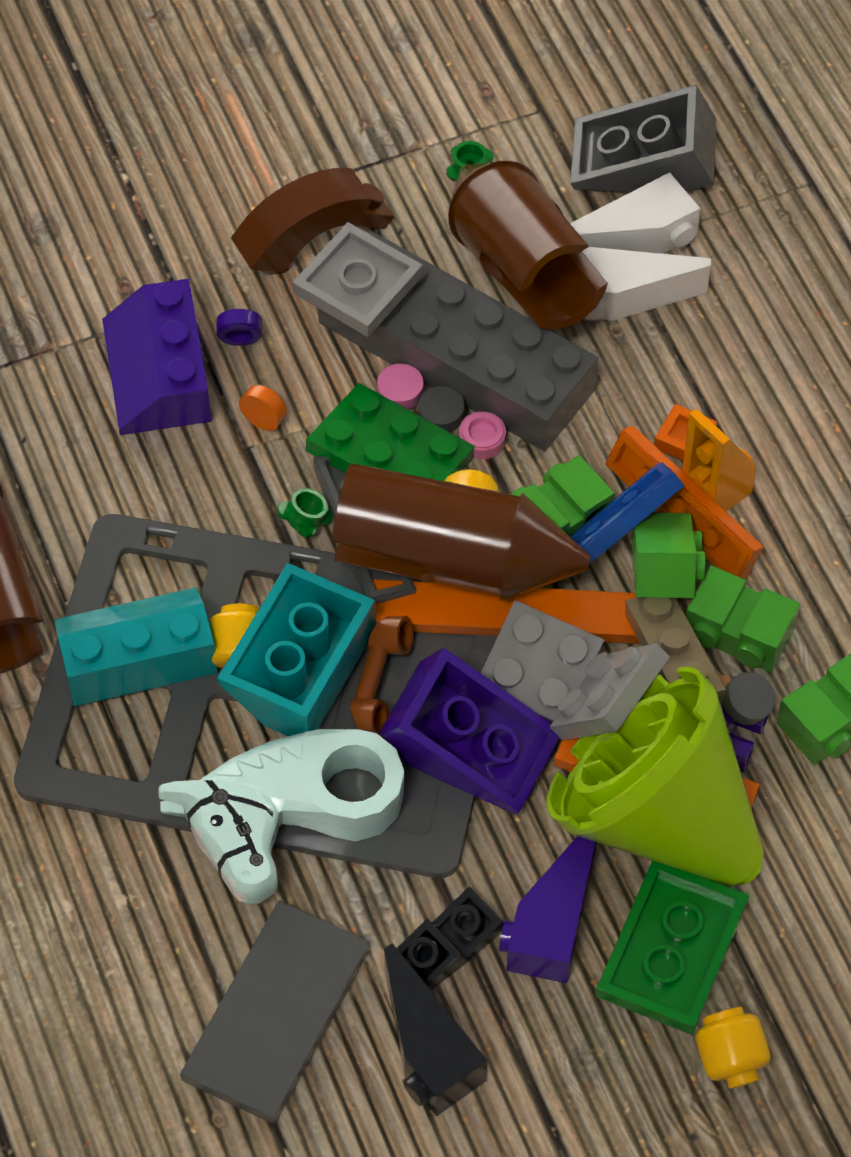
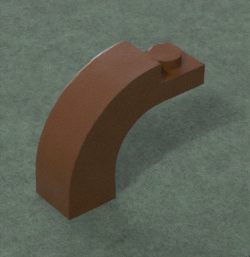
(302, 211)

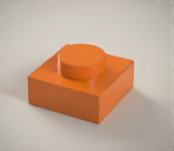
(673, 432)

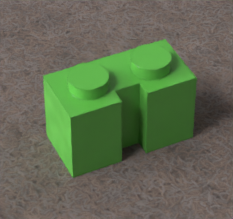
(570, 494)
(667, 556)
(742, 620)
(820, 714)

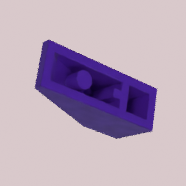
(549, 917)

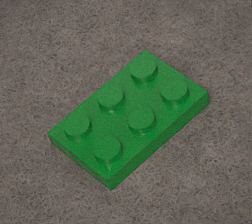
(387, 436)
(672, 946)

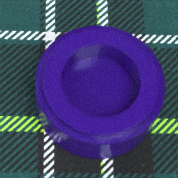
(239, 327)

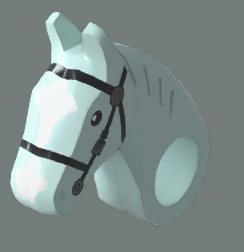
(279, 783)

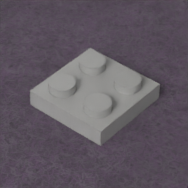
(357, 279)
(540, 658)
(608, 691)

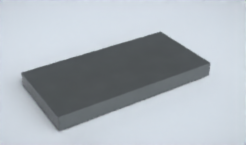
(275, 1012)

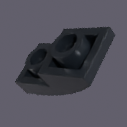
(451, 939)

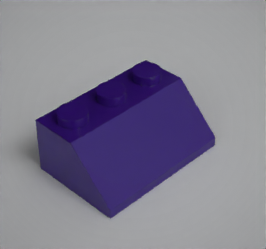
(156, 359)

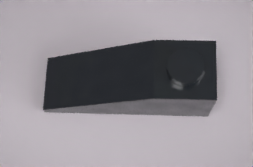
(435, 1052)

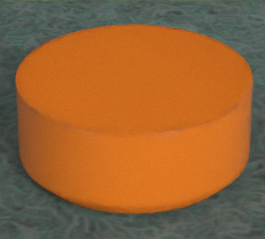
(263, 407)

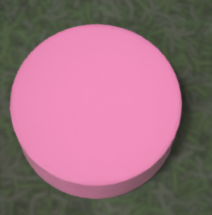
(401, 384)
(484, 432)

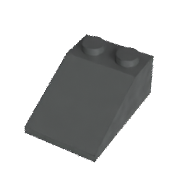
(645, 141)

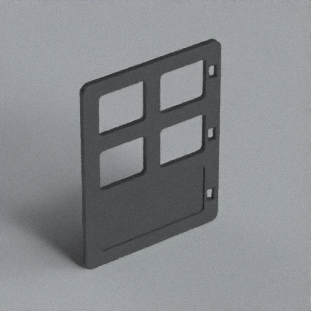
(433, 814)

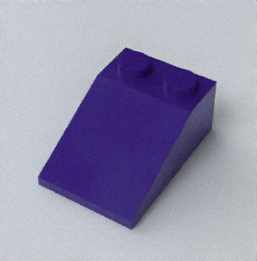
(469, 732)

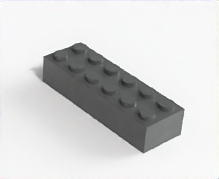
(482, 352)

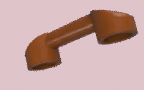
(390, 636)

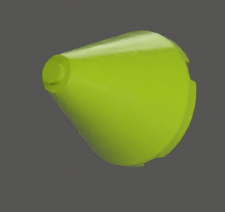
(665, 786)

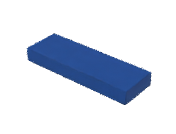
(627, 510)

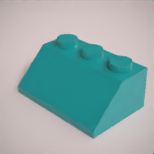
(136, 646)
(299, 651)

